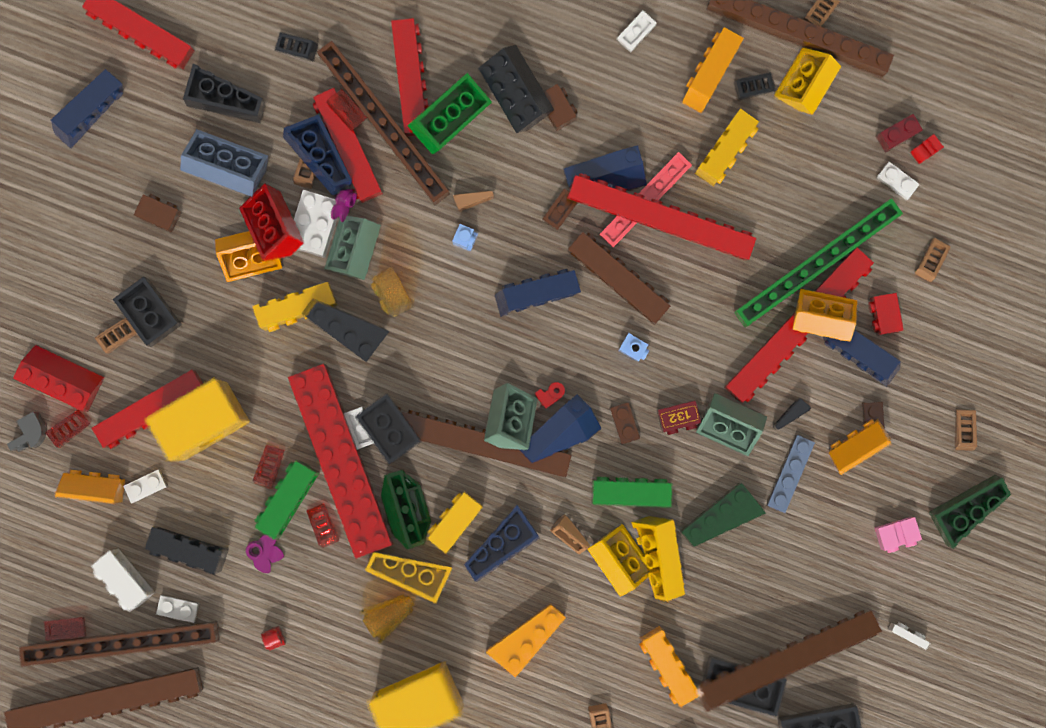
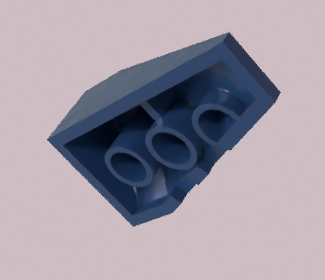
(618, 168)
(567, 427)

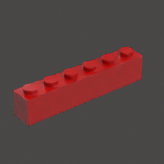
(140, 30)
(409, 70)
(349, 149)
(132, 418)

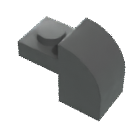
(33, 430)

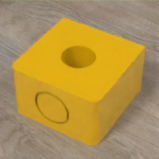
(197, 420)
(418, 700)

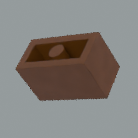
(563, 111)
(158, 213)

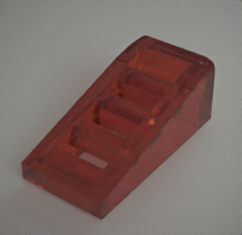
(57, 428)
(272, 476)
(316, 528)

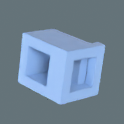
(465, 237)
(626, 348)

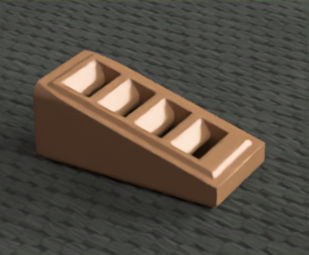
(809, 18)
(303, 178)
(469, 200)
(928, 271)
(121, 340)
(958, 430)
(569, 534)
(598, 713)

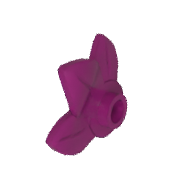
(344, 201)
(267, 553)

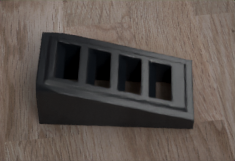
(308, 48)
(740, 91)
(796, 410)

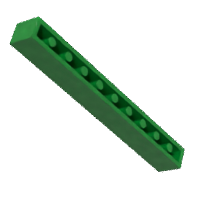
(818, 263)

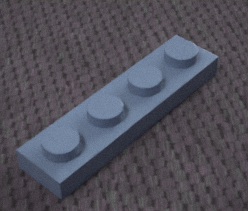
(790, 473)

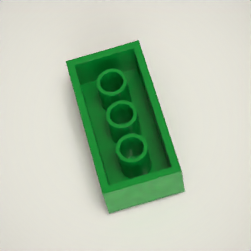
(449, 113)
(631, 493)
(286, 500)

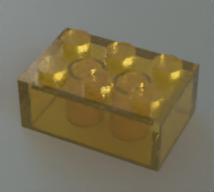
(393, 295)

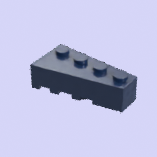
(86, 108)

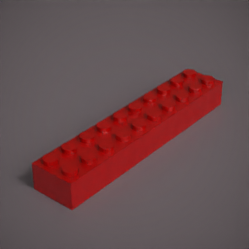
(340, 461)

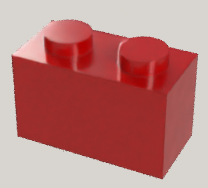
(886, 314)

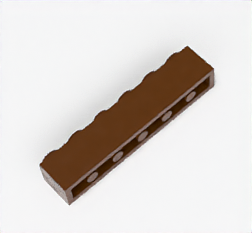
(618, 278)

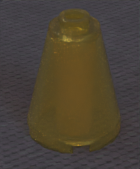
(386, 616)

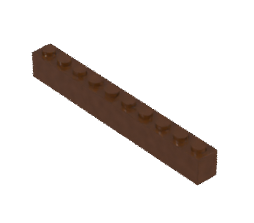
(804, 34)
(383, 123)
(473, 442)
(119, 643)
(788, 661)
(106, 700)

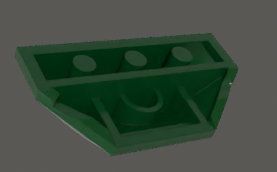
(405, 509)

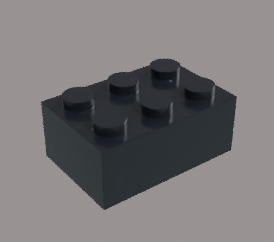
(147, 312)
(388, 429)

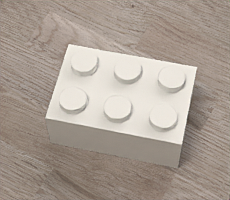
(315, 222)
(122, 580)

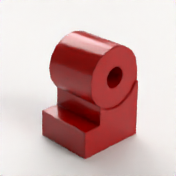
(926, 149)
(553, 394)
(273, 638)

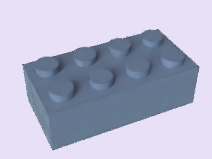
(224, 162)

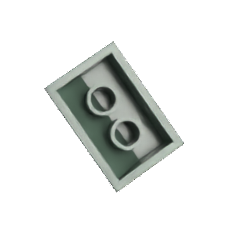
(352, 247)
(510, 418)
(731, 424)

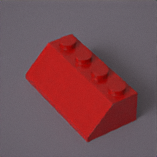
(271, 224)
(59, 378)

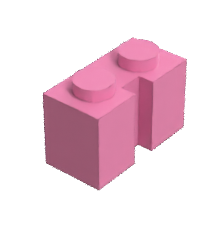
(898, 533)

